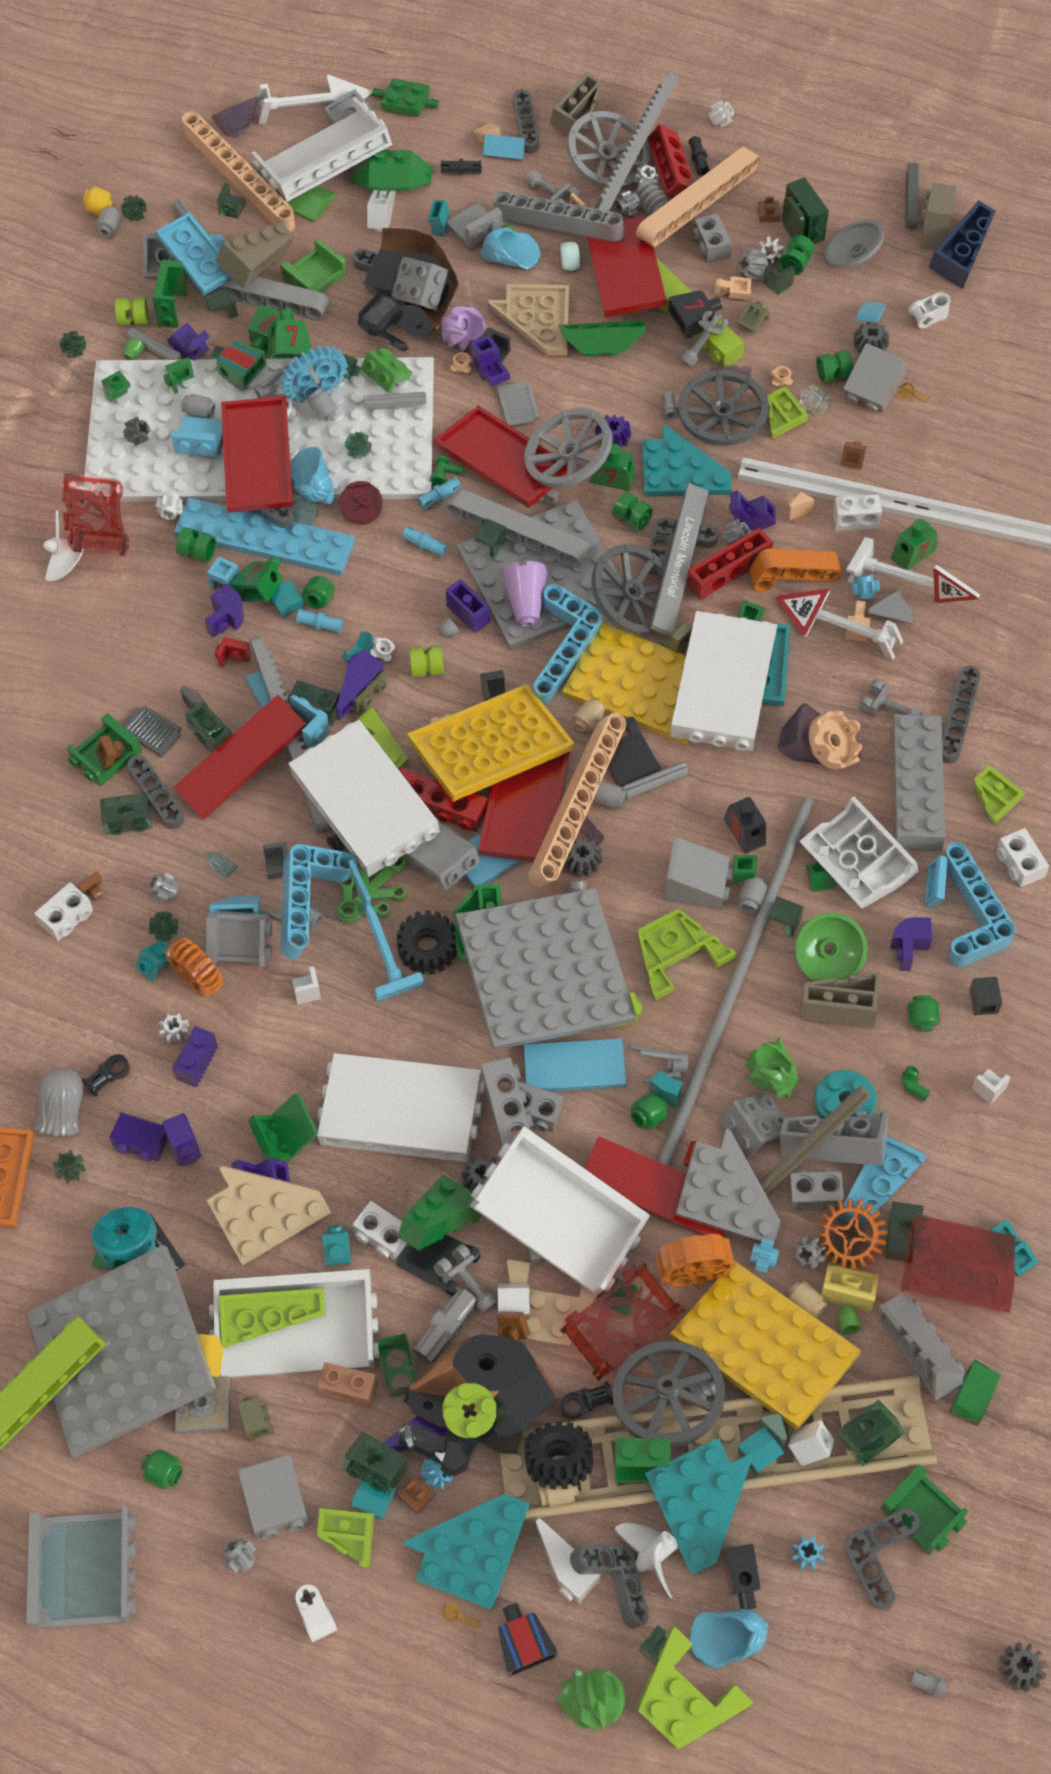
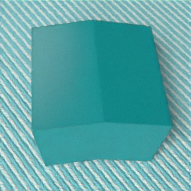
(438, 217)
(287, 599)
(667, 1088)
(763, 1449)
(371, 1500)

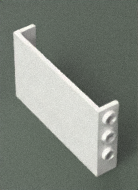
(325, 153)
(723, 681)
(364, 797)
(400, 1107)
(559, 1211)
(338, 1337)

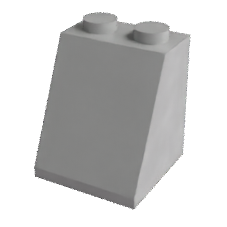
(875, 378)
(697, 875)

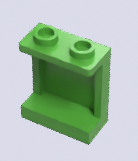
(316, 270)

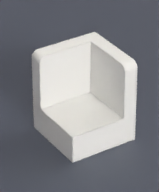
(306, 987)
(990, 1086)
(514, 1297)
(811, 1442)

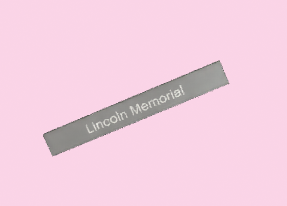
(679, 559)

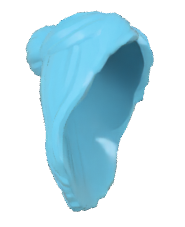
(510, 248)
(311, 476)
(727, 1636)

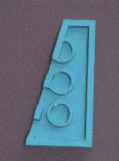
(879, 1183)

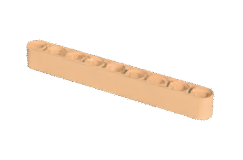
(237, 170)
(698, 196)
(577, 800)

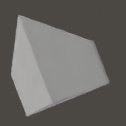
(894, 607)

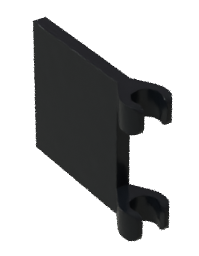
(632, 756)
(422, 1261)

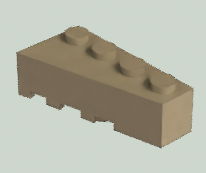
(254, 252)

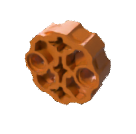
(695, 1260)

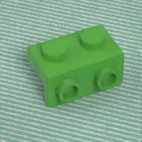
(385, 368)

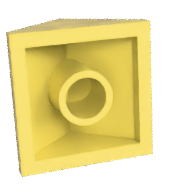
(850, 1287)

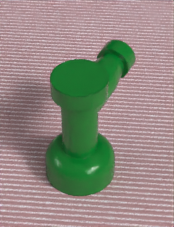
(442, 463)

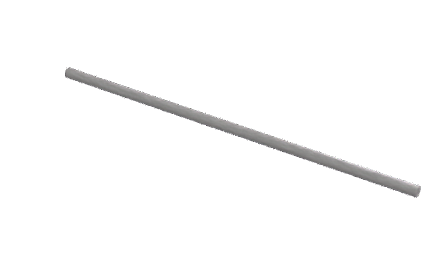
(735, 984)

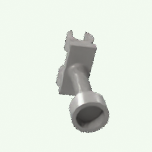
(535, 179)
(690, 355)
(881, 690)
(463, 1256)

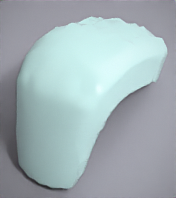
(570, 256)

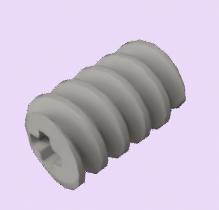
(651, 197)

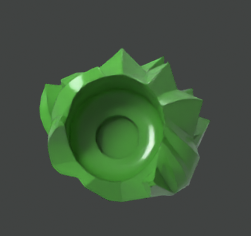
(772, 1069)
(592, 1698)

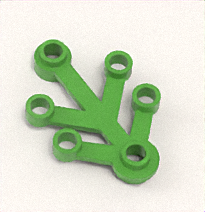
(374, 892)

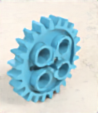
(328, 365)

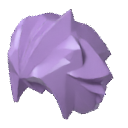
(462, 326)

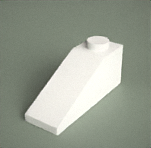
(380, 209)
(558, 1551)

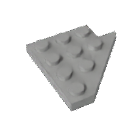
(725, 1192)

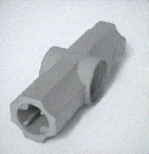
(445, 1326)

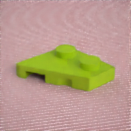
(784, 412)
(996, 793)
(348, 1531)

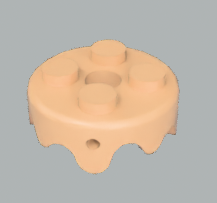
(842, 733)

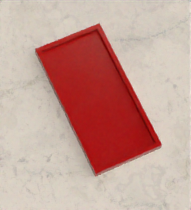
(627, 272)
(256, 454)
(496, 454)
(523, 810)

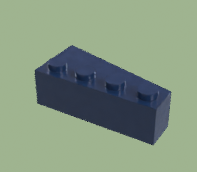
(960, 248)

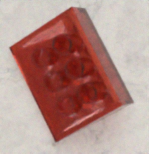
(960, 1264)

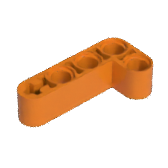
(793, 565)

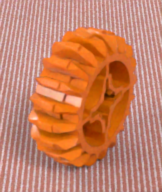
(194, 967)
(873, 1239)

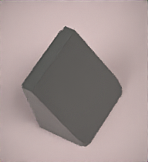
(191, 697)

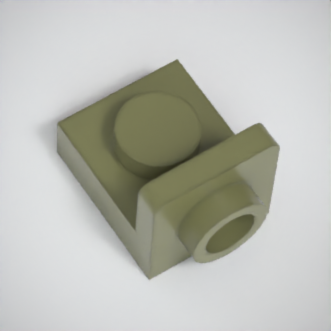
(753, 316)
(678, 639)

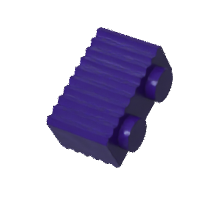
(468, 606)
(195, 1056)
(138, 1137)
(181, 1140)

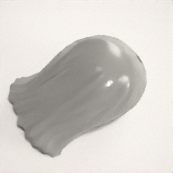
(59, 1103)

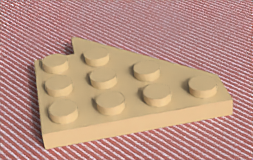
(536, 314)
(262, 1211)

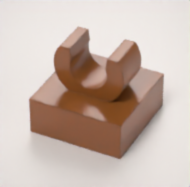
(769, 210)
(853, 454)
(108, 751)
(91, 886)
(512, 1325)
(416, 1494)

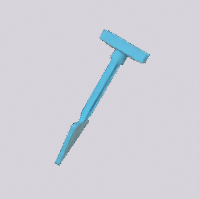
(397, 983)

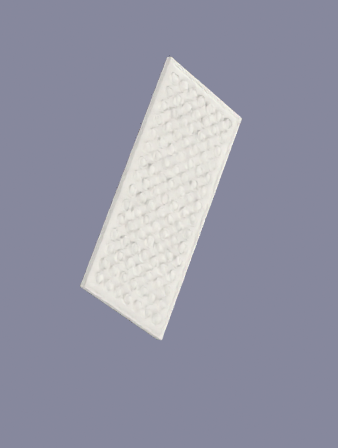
(395, 465)

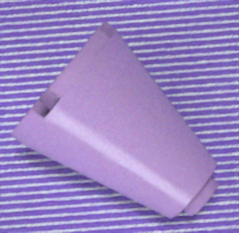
(525, 590)

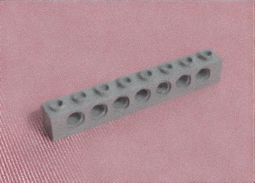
(493, 1075)

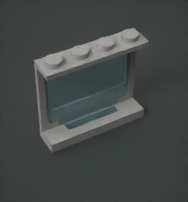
(80, 1570)

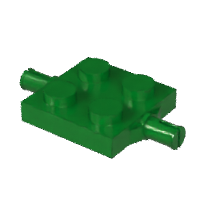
(405, 97)

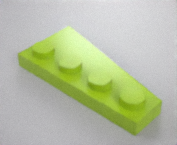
(261, 1313)

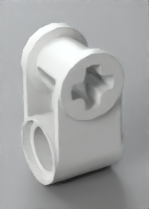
(930, 309)
(315, 1617)

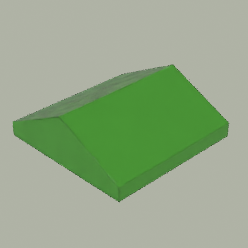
(312, 203)

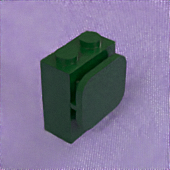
(804, 211)

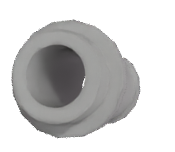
(670, 410)
(929, 1683)

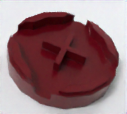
(361, 503)

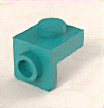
(152, 959)
(336, 1245)

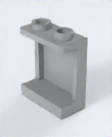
(444, 857)
(238, 937)
(273, 1497)

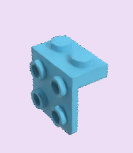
(198, 436)
(316, 720)

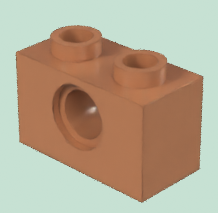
(347, 1385)

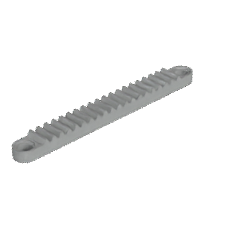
(636, 142)
(274, 687)

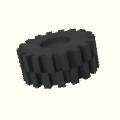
(422, 927)
(557, 1441)

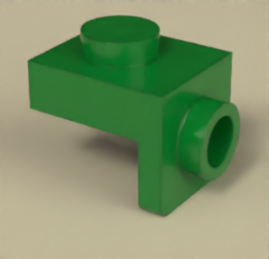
(178, 372)
(115, 386)

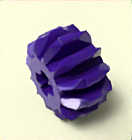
(620, 430)

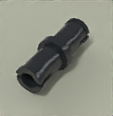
(699, 155)
(461, 167)

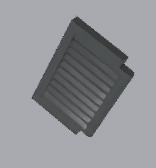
(152, 730)

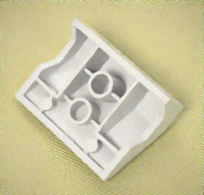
(860, 854)

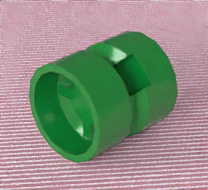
(797, 253)
(834, 366)
(634, 512)
(199, 545)

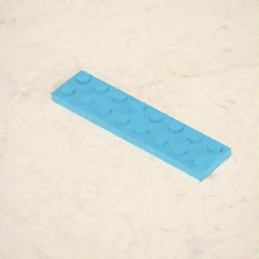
(258, 536)

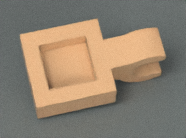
(737, 287)
(858, 618)

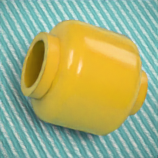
(96, 200)

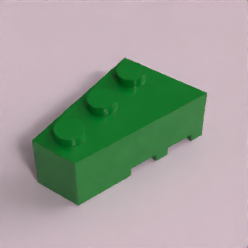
(437, 1213)

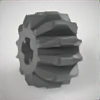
(871, 334)
(584, 865)
(473, 1171)
(1013, 1658)

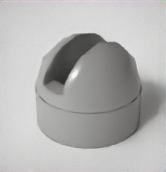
(448, 628)
(574, 886)

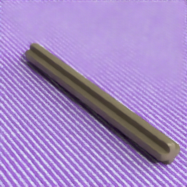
(814, 1139)

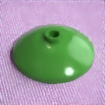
(847, 945)

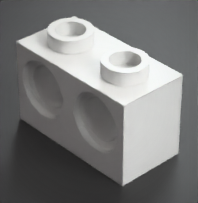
(857, 512)
(1027, 856)
(59, 908)
(386, 1226)

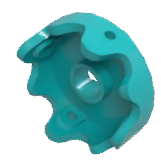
(842, 1083)
(128, 1246)

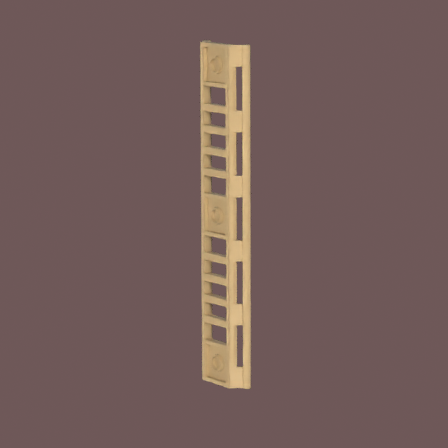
(908, 1450)

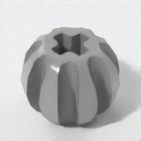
(752, 264)

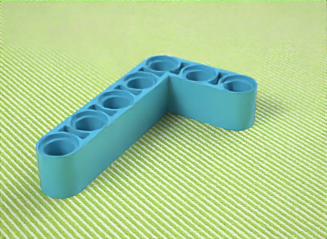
(570, 644)
(300, 891)
(979, 907)

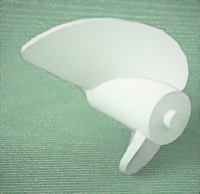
(62, 557)
(651, 1547)

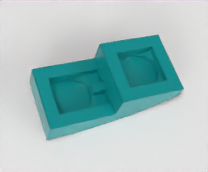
(1023, 1255)

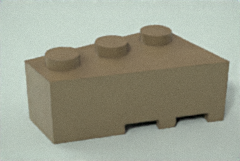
(577, 102)
(937, 215)
(842, 1001)

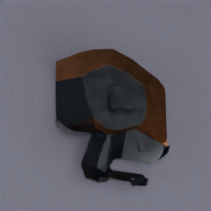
(381, 278)
(505, 1371)

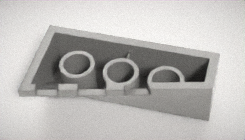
(856, 1141)
(921, 1345)

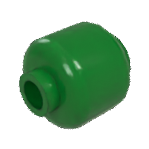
(318, 592)
(923, 1013)
(649, 1111)
(162, 1469)

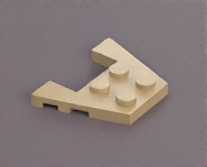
(548, 1308)

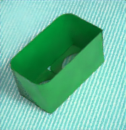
(401, 1343)
(975, 1393)

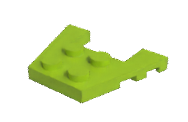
(384, 738)
(672, 940)
(677, 1705)

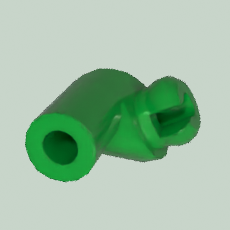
(912, 1085)

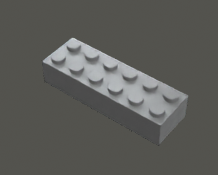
(918, 782)

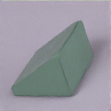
(775, 1427)

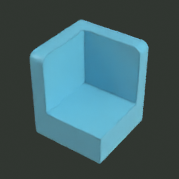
(222, 572)

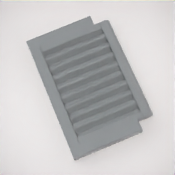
(518, 404)

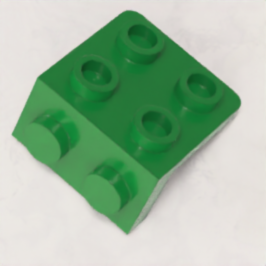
(285, 1131)

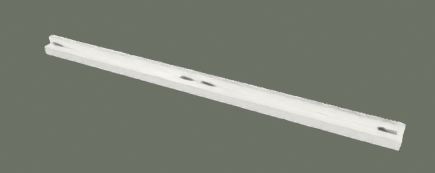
(938, 513)

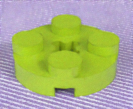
(484, 1406)

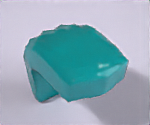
(364, 641)

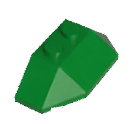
(392, 171)
(603, 337)
(480, 897)

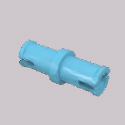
(439, 493)
(424, 541)
(319, 621)

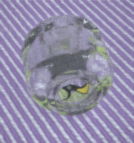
(814, 400)

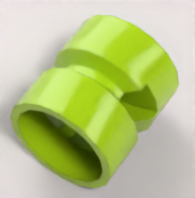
(139, 311)
(426, 661)

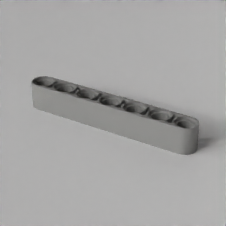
(560, 216)
(278, 296)
(520, 528)

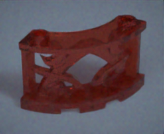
(103, 538)
(657, 1318)

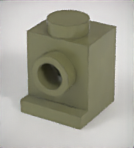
(255, 1417)

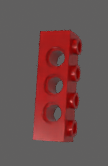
(670, 161)
(727, 564)
(473, 805)

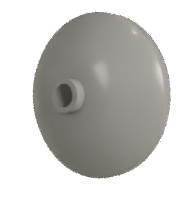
(854, 244)

